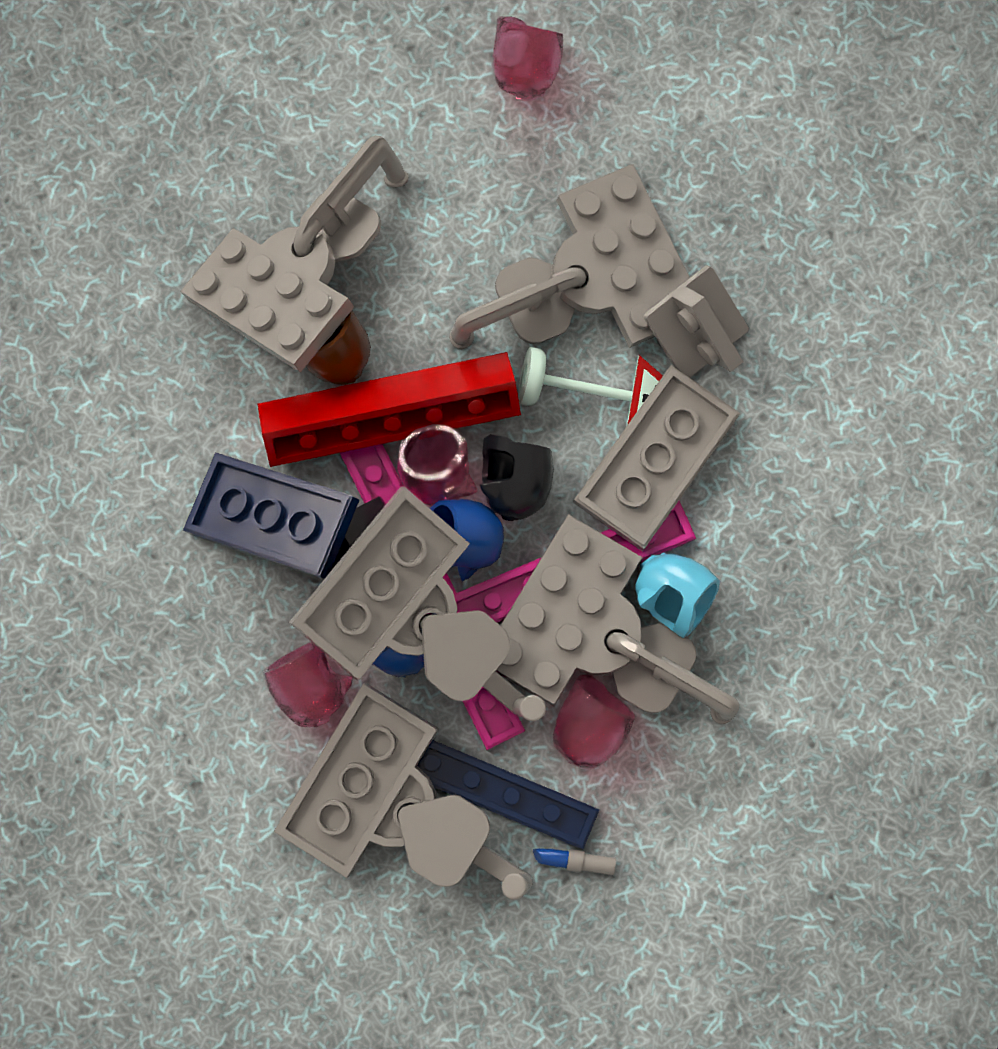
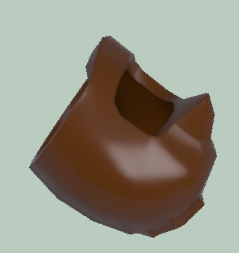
(343, 354)

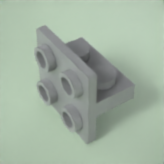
(698, 324)

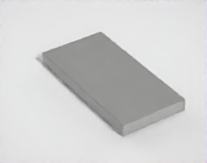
(656, 458)

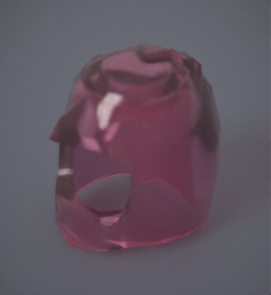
(525, 58)
(435, 464)
(306, 686)
(591, 724)

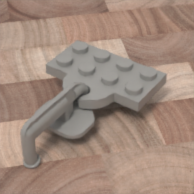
(613, 248)
(280, 288)
(381, 600)
(570, 611)
(359, 795)

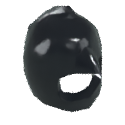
(515, 476)

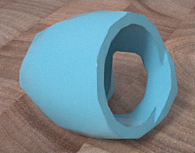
(676, 591)

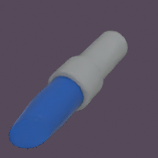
(575, 860)

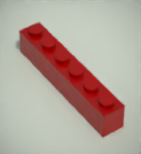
(388, 409)

